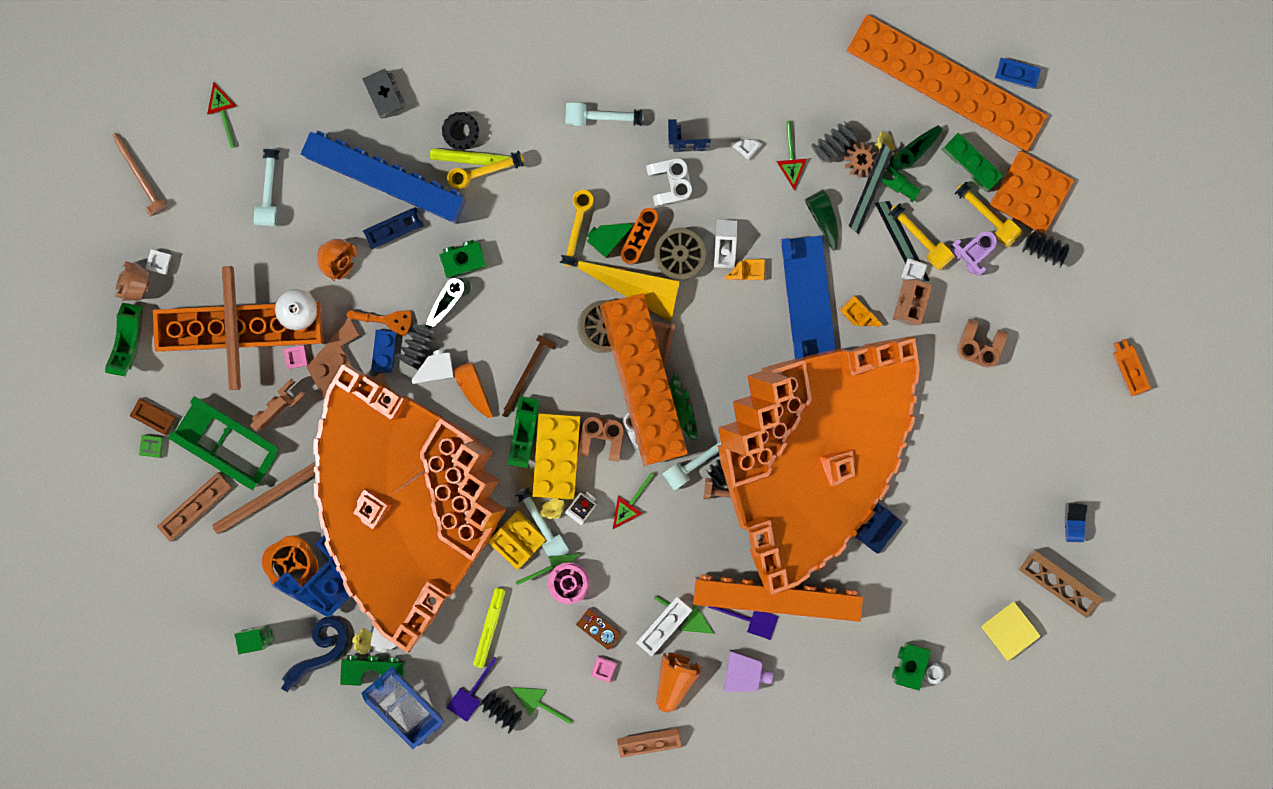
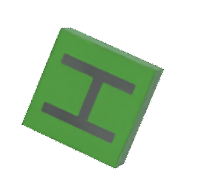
(151, 446)

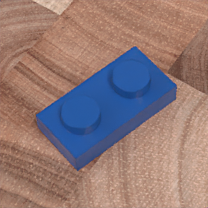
(1017, 73)
(383, 351)

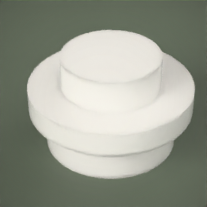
(934, 673)

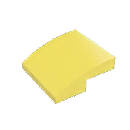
(1010, 631)

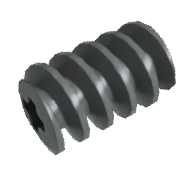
(834, 142)
(416, 345)

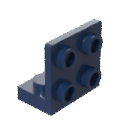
(674, 133)

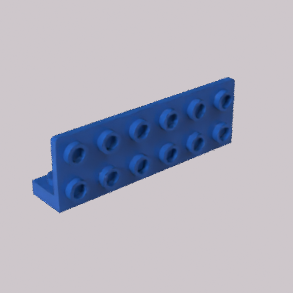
(808, 295)

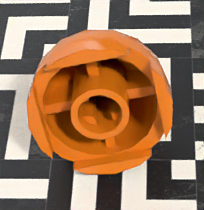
(335, 258)

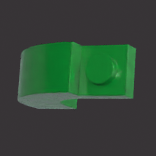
(126, 340)

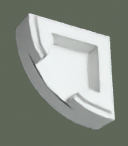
(747, 147)

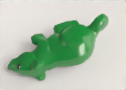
(684, 411)

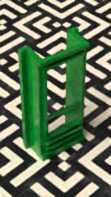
(194, 426)

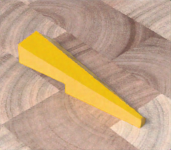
(658, 292)

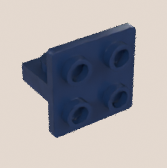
(878, 529)

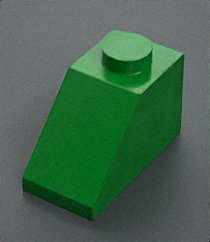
(607, 237)

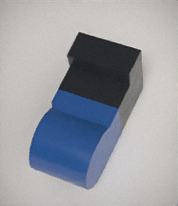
(1075, 522)

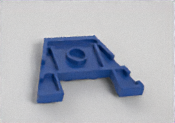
(322, 592)

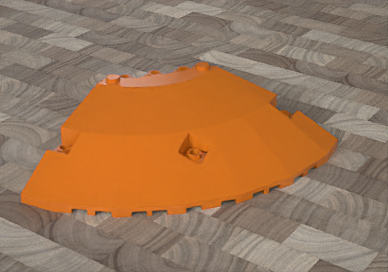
(796, 434)
(419, 536)

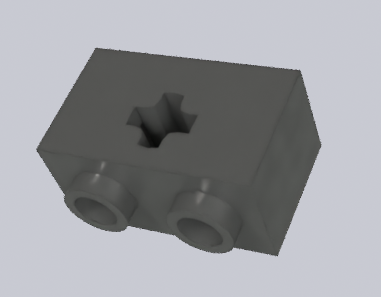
(375, 84)

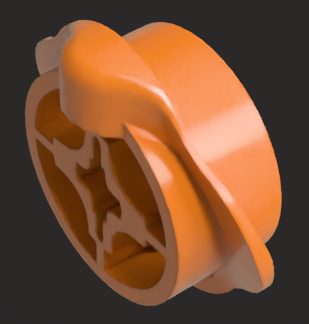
(294, 542)

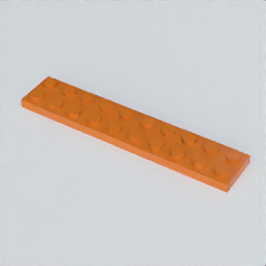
(946, 83)

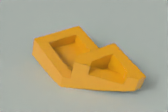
(748, 270)
(858, 314)

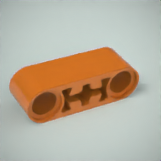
(636, 229)

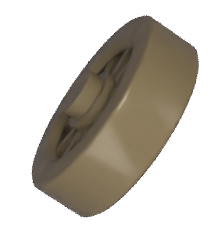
(680, 253)
(599, 328)

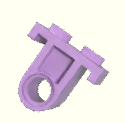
(974, 252)

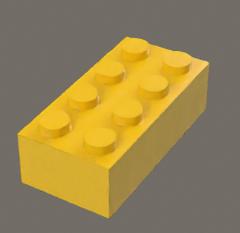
(556, 456)

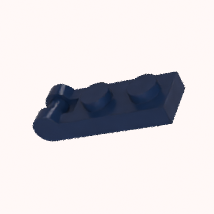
(392, 228)

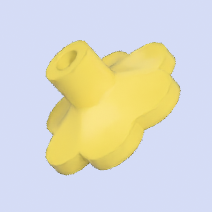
(886, 139)
(553, 508)
(362, 641)

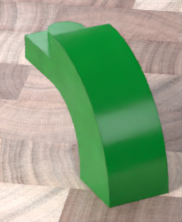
(523, 432)

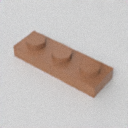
(649, 743)

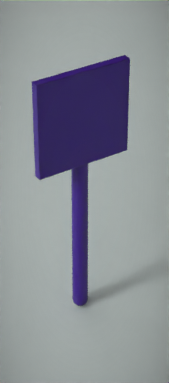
(760, 624)
(464, 703)

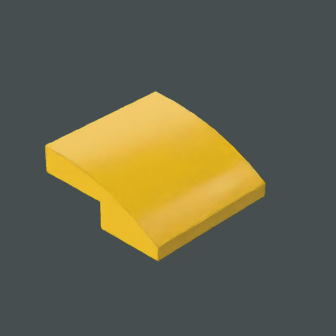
(517, 540)

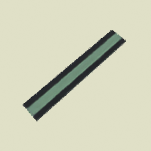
(870, 188)
(898, 234)

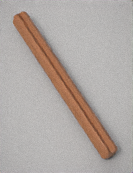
(231, 328)
(264, 499)

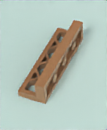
(1064, 576)

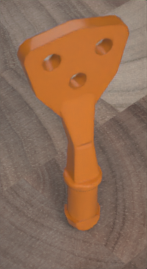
(388, 320)

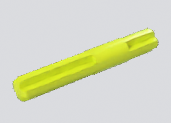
(465, 157)
(489, 627)

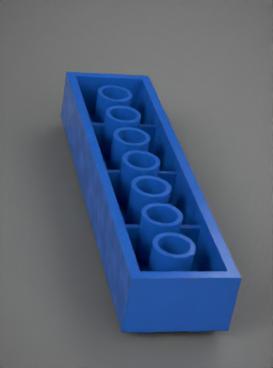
(382, 177)

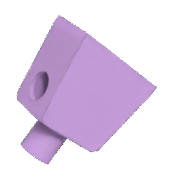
(745, 673)

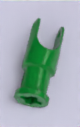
(902, 185)

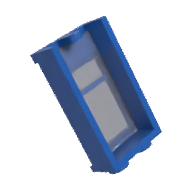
(402, 708)

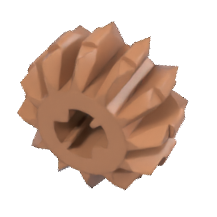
(853, 160)

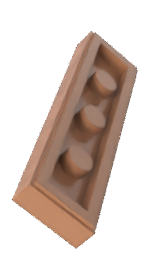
(194, 506)

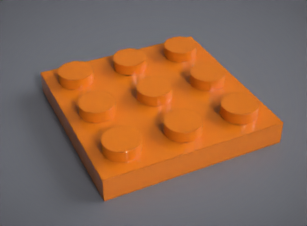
(1031, 192)

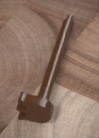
(542, 343)

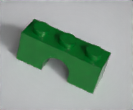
(979, 168)
(254, 639)
(354, 668)

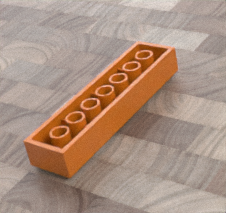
(205, 328)
(643, 379)
(792, 601)

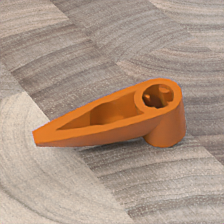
(470, 384)

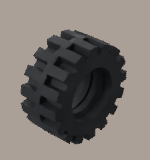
(456, 118)

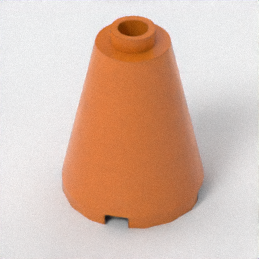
(675, 680)

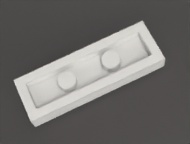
(664, 626)

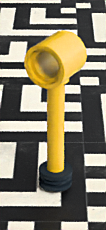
(515, 159)
(1006, 232)
(939, 254)
(569, 259)

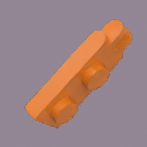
(1131, 368)

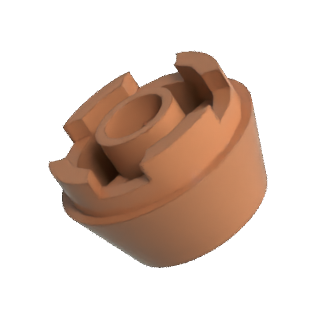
(132, 282)

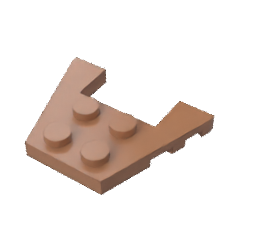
(332, 356)

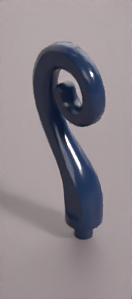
(297, 671)

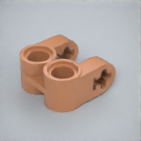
(979, 349)
(602, 433)

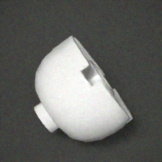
(305, 311)

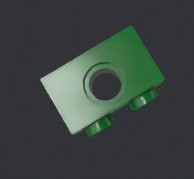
(475, 259)
(914, 678)

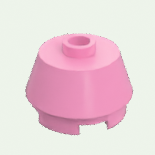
(568, 583)

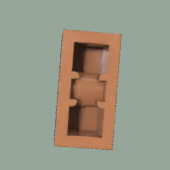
(912, 302)

